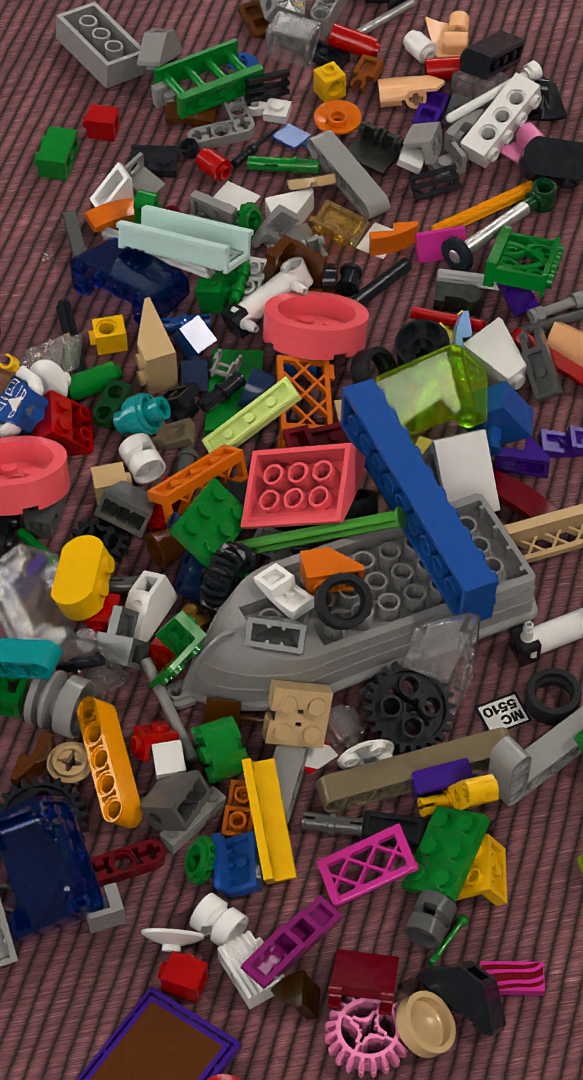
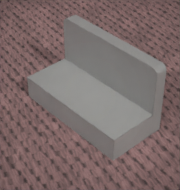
(428, 137)

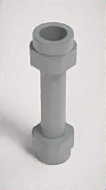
(540, 313)

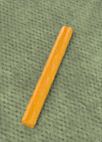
(486, 208)

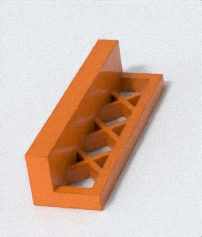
(183, 483)

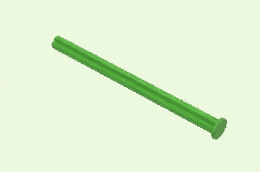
(327, 532)

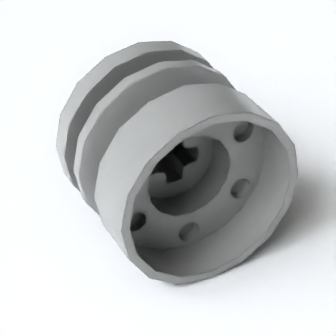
(56, 702)

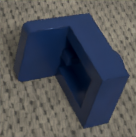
(195, 370)

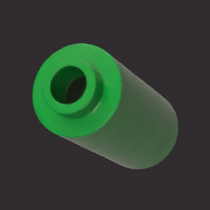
(92, 380)

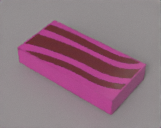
(517, 977)

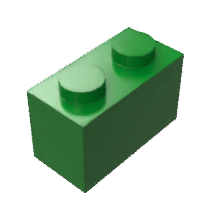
(57, 153)

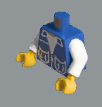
(22, 400)

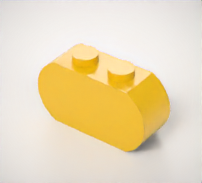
(82, 577)

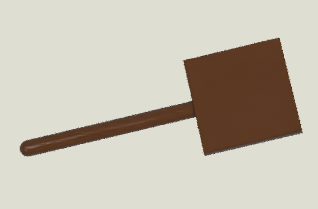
(219, 708)

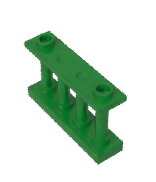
(212, 93)

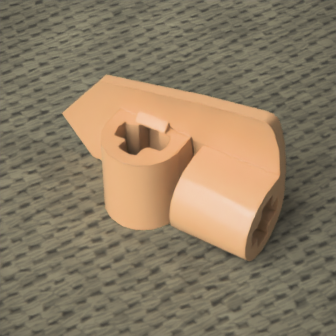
(450, 37)
(396, 89)

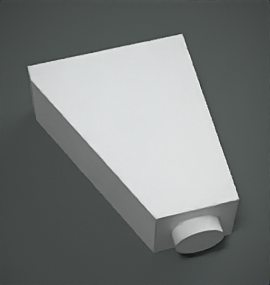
(498, 354)

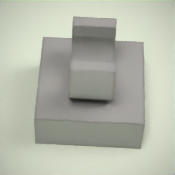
(161, 94)

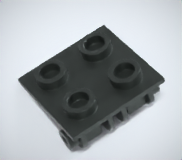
(376, 147)

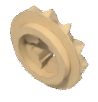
(63, 754)

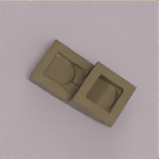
(174, 434)

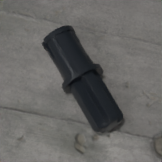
(222, 392)

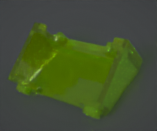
(437, 389)

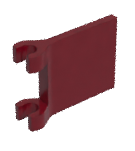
(363, 977)

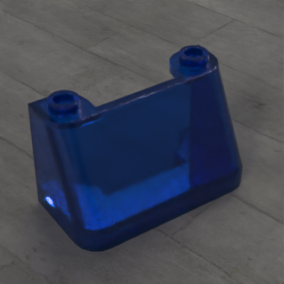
(47, 866)

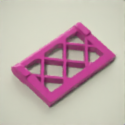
(347, 855)

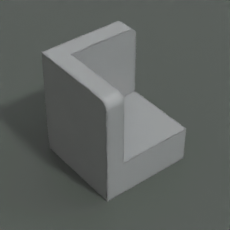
(112, 913)

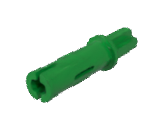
(282, 164)

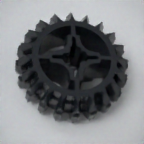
(225, 574)

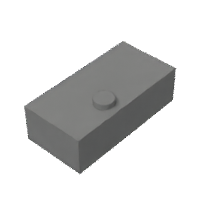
(99, 44)

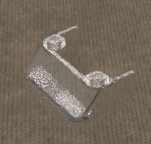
(445, 652)

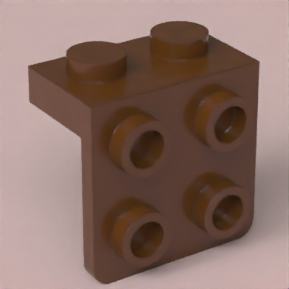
(289, 248)

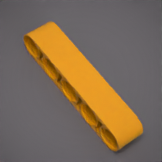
(109, 762)

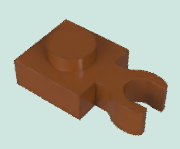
(366, 71)

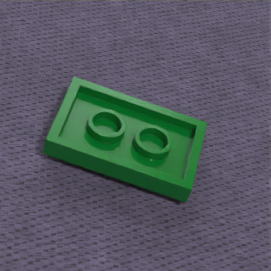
(209, 522)
(447, 852)

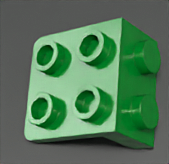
(183, 639)

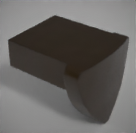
(299, 993)

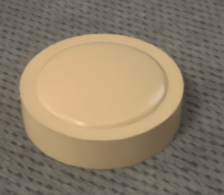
(425, 1024)

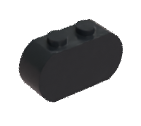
(553, 159)

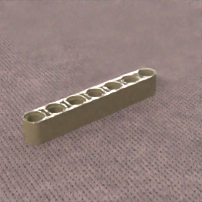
(393, 775)

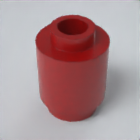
(213, 164)

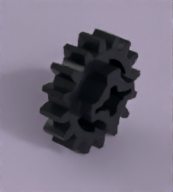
(113, 537)

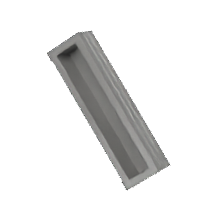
(176, 839)

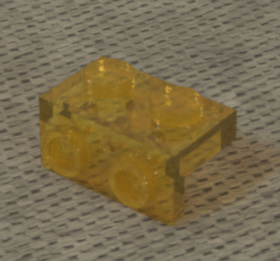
(339, 223)

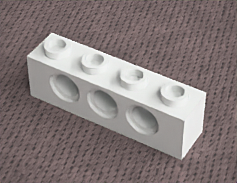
(517, 90)

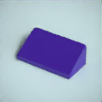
(439, 777)

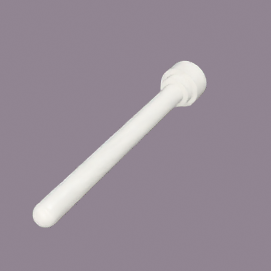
(530, 70)

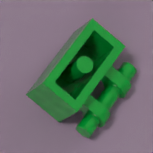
(222, 288)

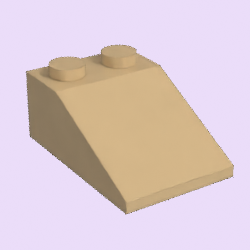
(155, 353)

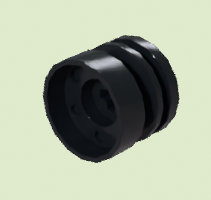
(419, 339)

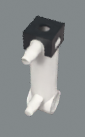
(242, 317)
(530, 641)

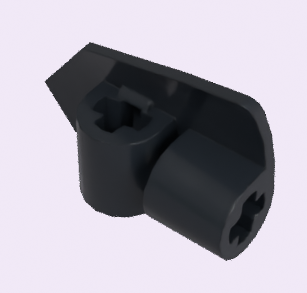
(551, 105)

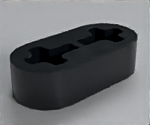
(330, 277)

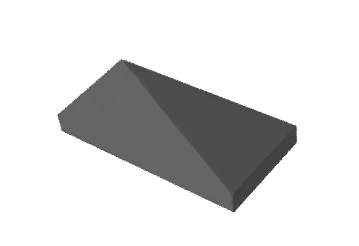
(275, 633)

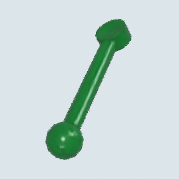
(462, 921)

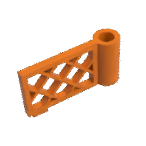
(325, 389)

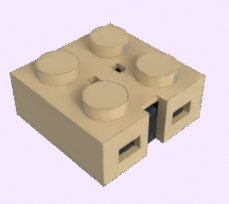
(297, 714)

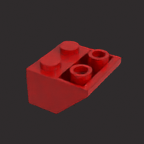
(66, 424)

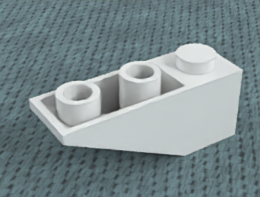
(152, 598)

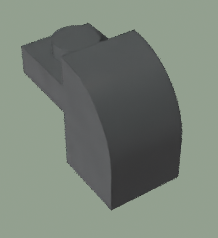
(118, 643)

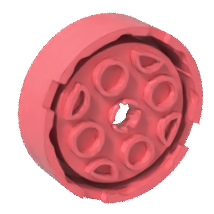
(315, 325)
(31, 473)

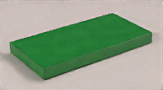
(226, 410)

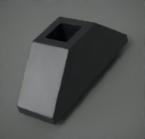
(468, 992)

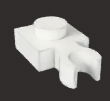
(273, 110)

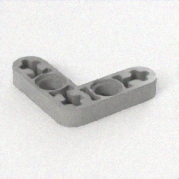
(231, 126)

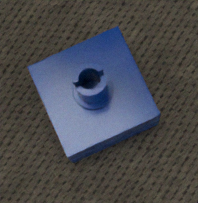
(507, 417)

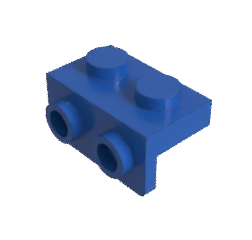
(237, 865)

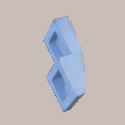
(462, 329)

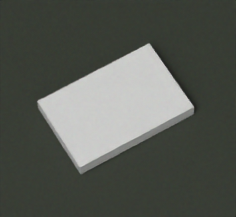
(466, 466)

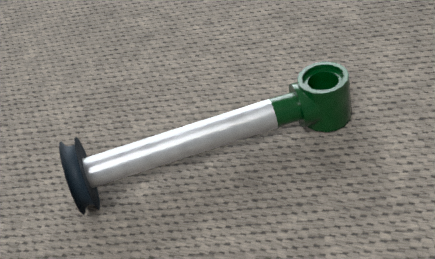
(540, 199)

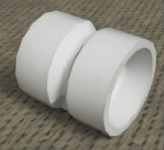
(142, 458)
(214, 919)

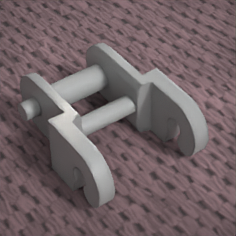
(235, 365)

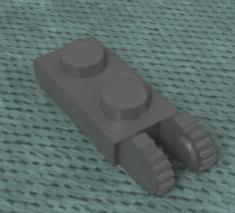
(540, 366)

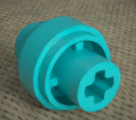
(141, 414)

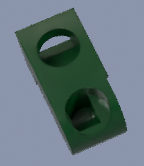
(111, 402)

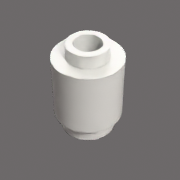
(419, 45)

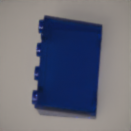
(130, 277)

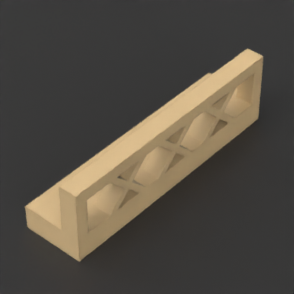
(545, 527)

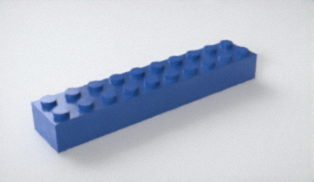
(406, 482)

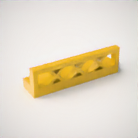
(269, 821)

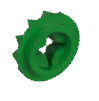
(251, 211)
(200, 860)

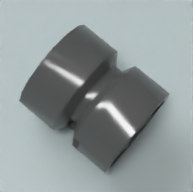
(429, 921)

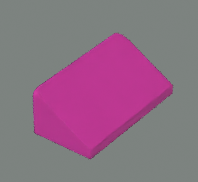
(429, 243)

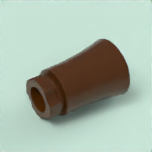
(163, 547)

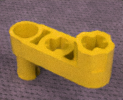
(463, 795)

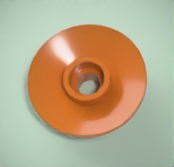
(338, 116)

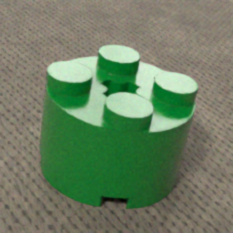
(220, 749)

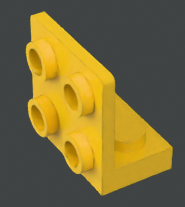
(487, 873)

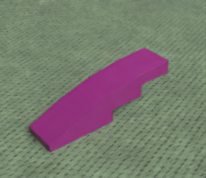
(291, 942)

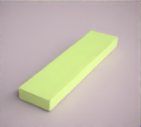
(254, 416)

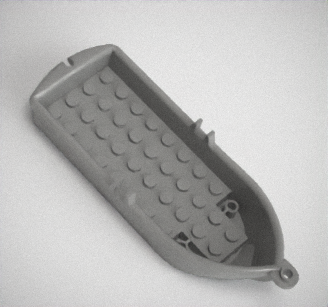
(341, 658)

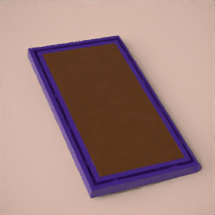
(162, 1043)

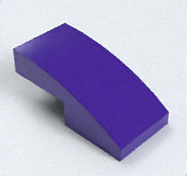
(433, 109)
(562, 444)

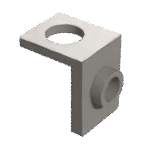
(142, 177)

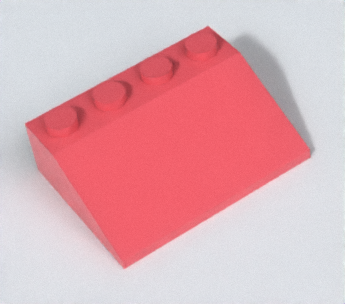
(302, 485)

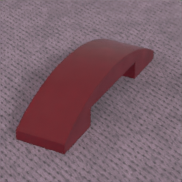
(323, 435)
(520, 497)

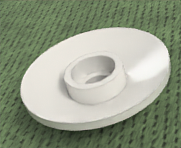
(172, 938)

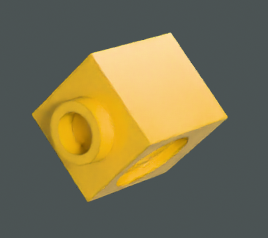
(329, 82)
(108, 335)

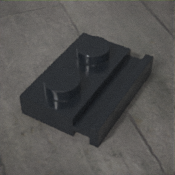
(158, 159)

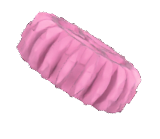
(348, 1019)

